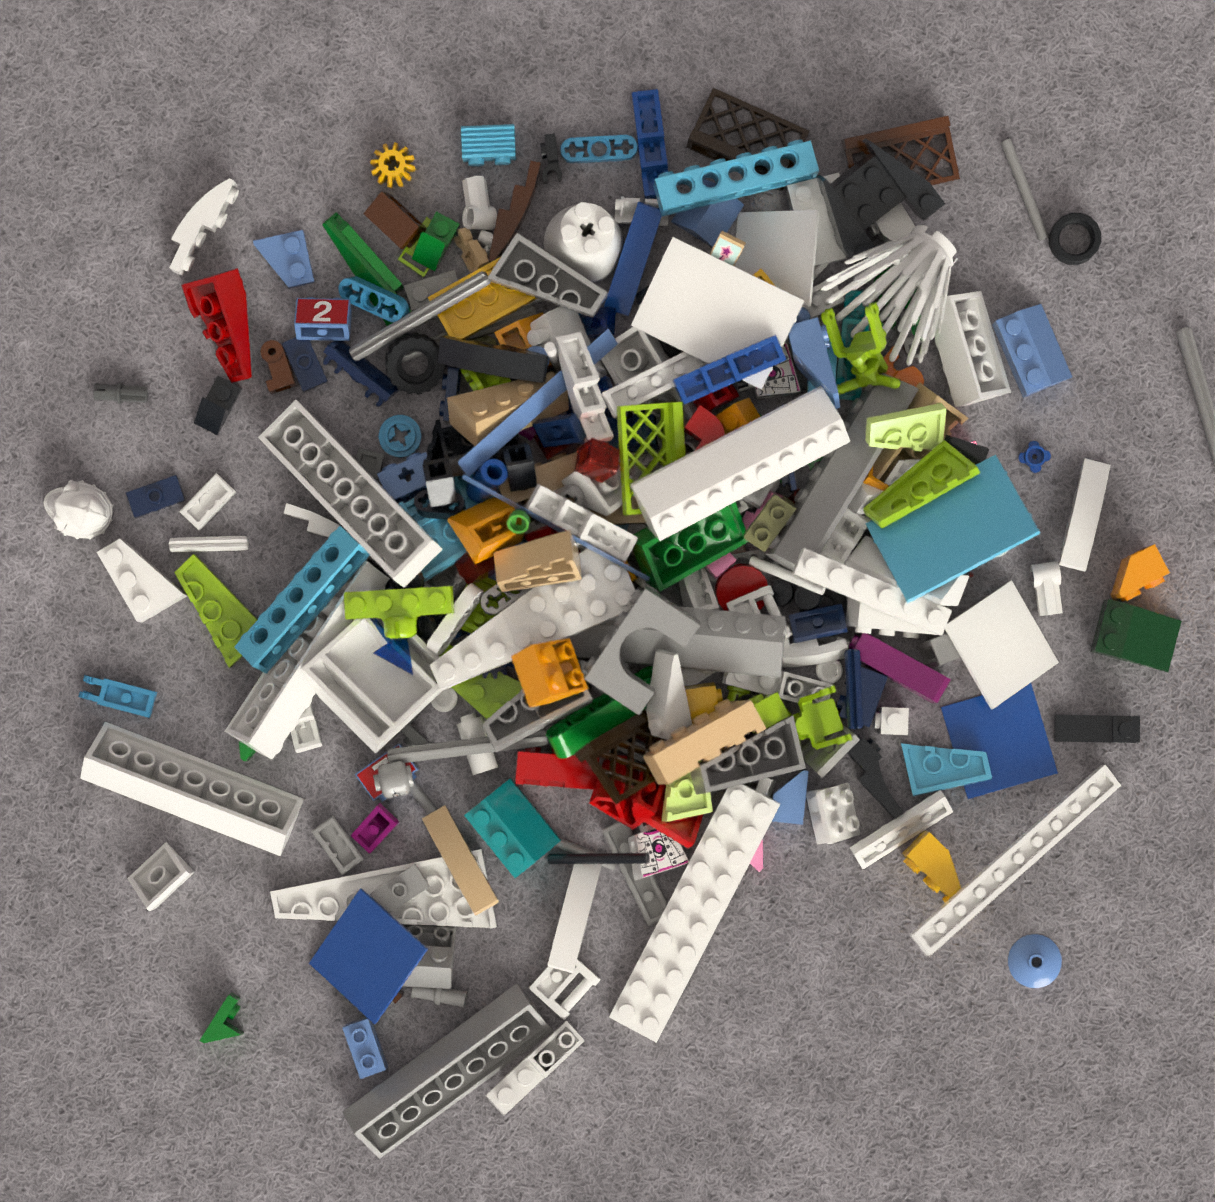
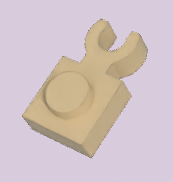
(473, 254)

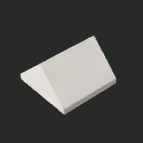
(159, 876)

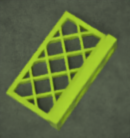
(672, 442)

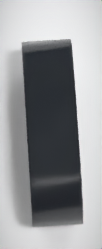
(437, 512)

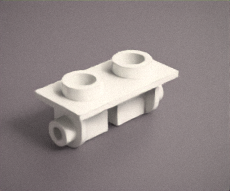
(626, 208)

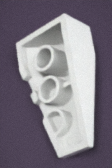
(604, 496)

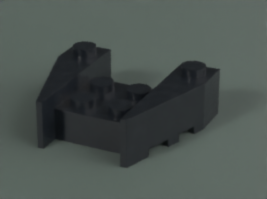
(869, 193)
(450, 446)

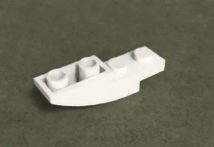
(206, 214)
(789, 686)
(534, 1068)

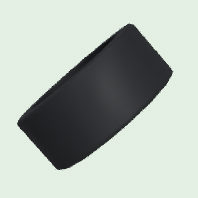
(1074, 218)

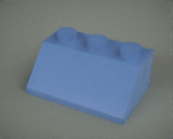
(1031, 350)

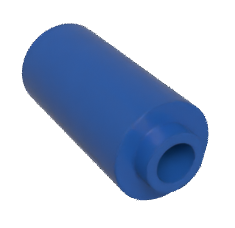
(491, 475)

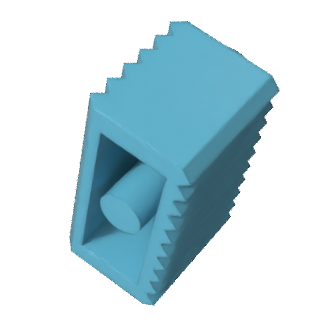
(488, 144)

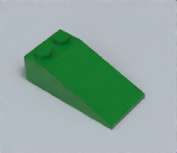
(689, 548)

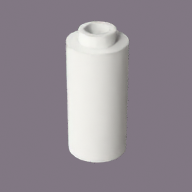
(472, 728)

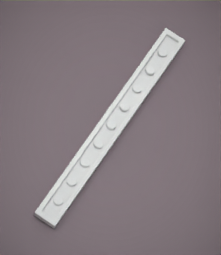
(659, 378)
(1015, 860)

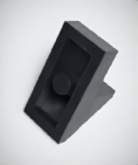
(217, 405)

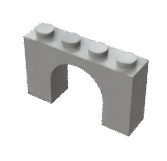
(647, 611)

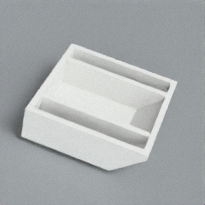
(367, 690)

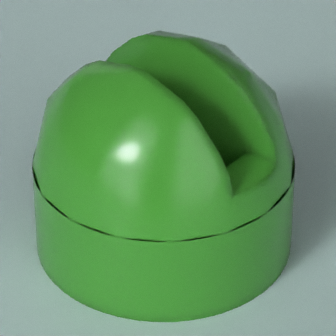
(512, 519)

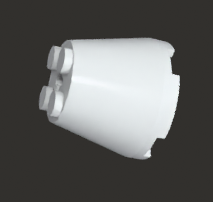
(591, 255)

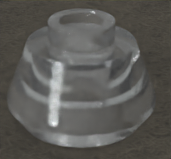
(774, 203)

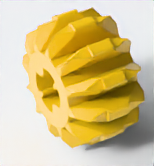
(383, 170)

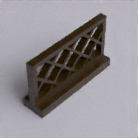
(719, 149)
(610, 741)

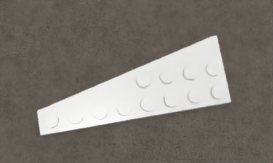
(540, 617)
(437, 905)

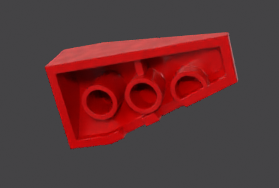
(223, 308)

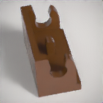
(395, 220)

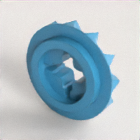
(404, 424)

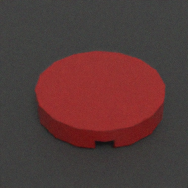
(737, 582)

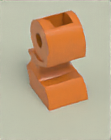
(909, 375)

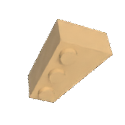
(538, 563)

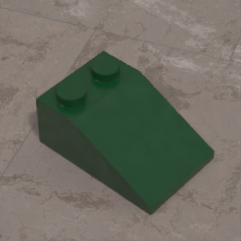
(1135, 635)

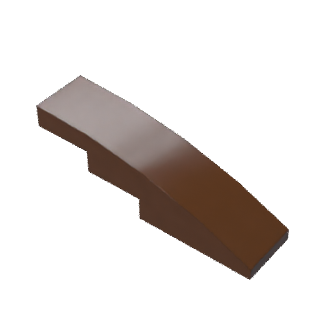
(510, 220)

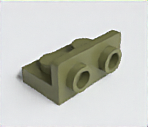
(770, 521)

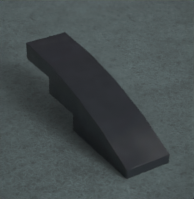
(493, 359)

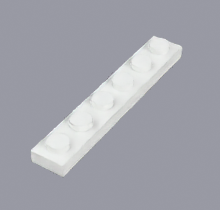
(871, 591)

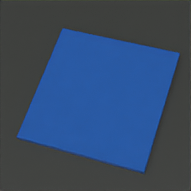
(1008, 734)
(368, 956)

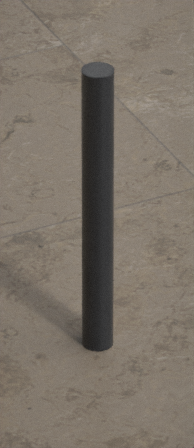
(599, 858)

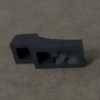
(1097, 728)
(867, 757)

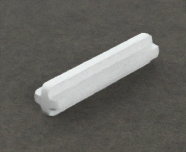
(205, 544)

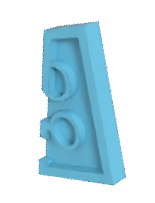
(943, 768)

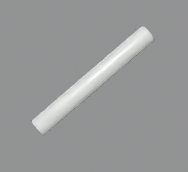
(785, 574)

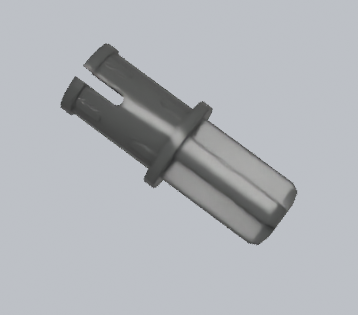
(120, 393)

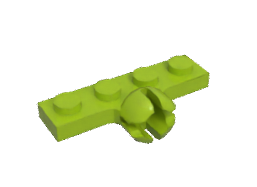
(399, 607)

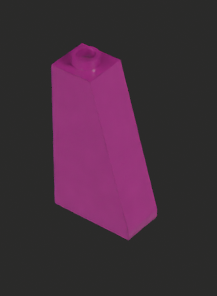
(900, 667)

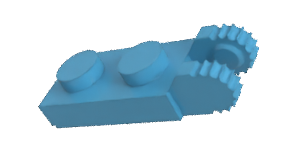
(121, 696)

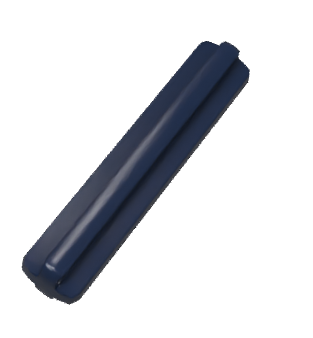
(853, 689)

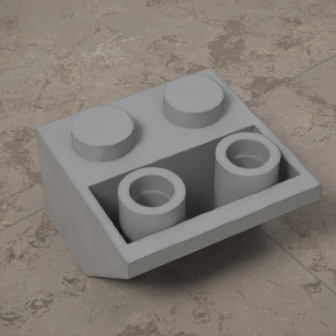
(437, 964)

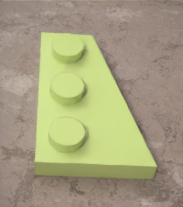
(910, 428)
(682, 802)

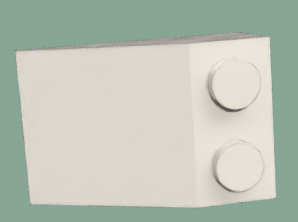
(807, 196)

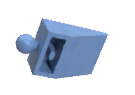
(809, 351)

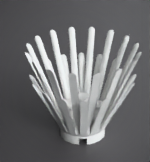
(918, 262)

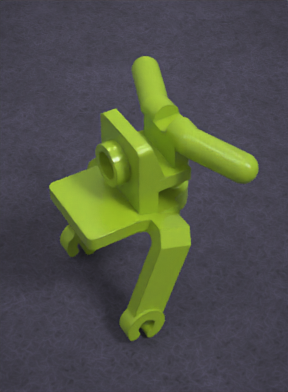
(862, 353)
(819, 720)

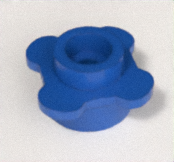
(1034, 464)

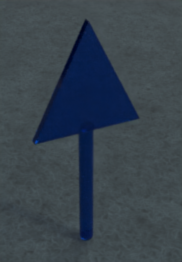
(395, 651)

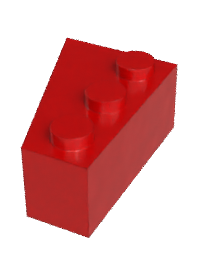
(548, 770)

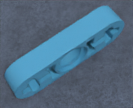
(619, 156)
(384, 298)

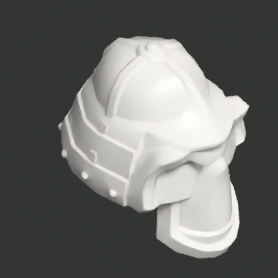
(79, 509)

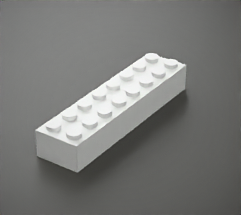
(350, 493)

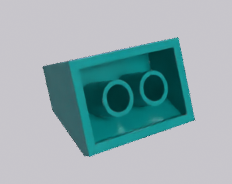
(512, 828)

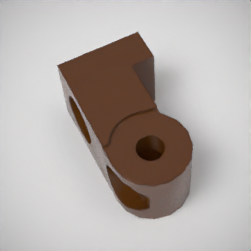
(279, 366)

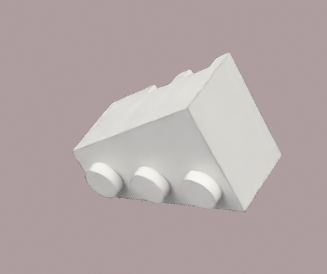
(138, 581)
(867, 618)

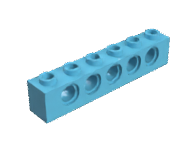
(672, 201)
(299, 612)

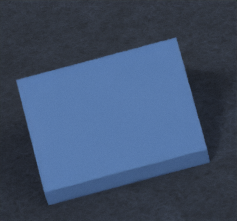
(709, 220)

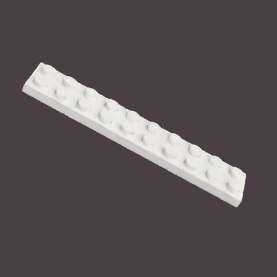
(694, 910)

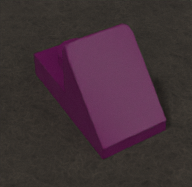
(375, 828)

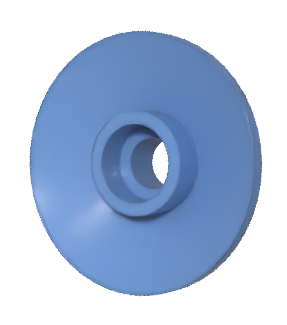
(1022, 954)

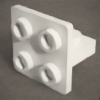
(833, 814)

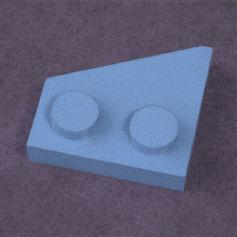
(288, 257)

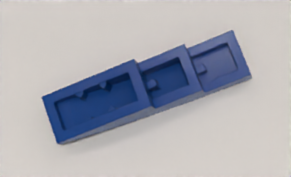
(649, 138)
(633, 258)
(729, 370)

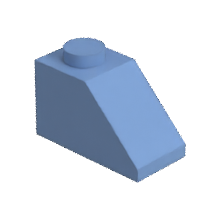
(792, 799)

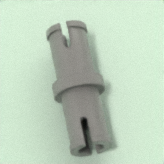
(439, 996)

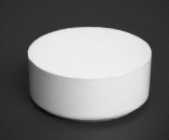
(829, 672)
(445, 700)

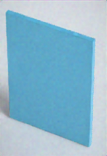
(955, 531)

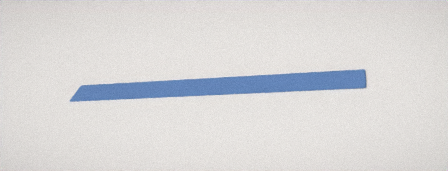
(529, 410)
(558, 529)

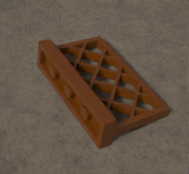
(903, 135)

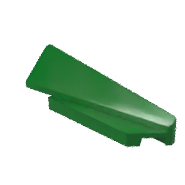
(361, 258)

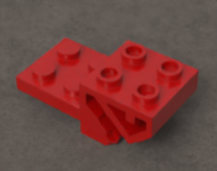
(644, 807)

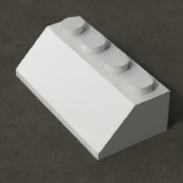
(970, 351)
(870, 561)

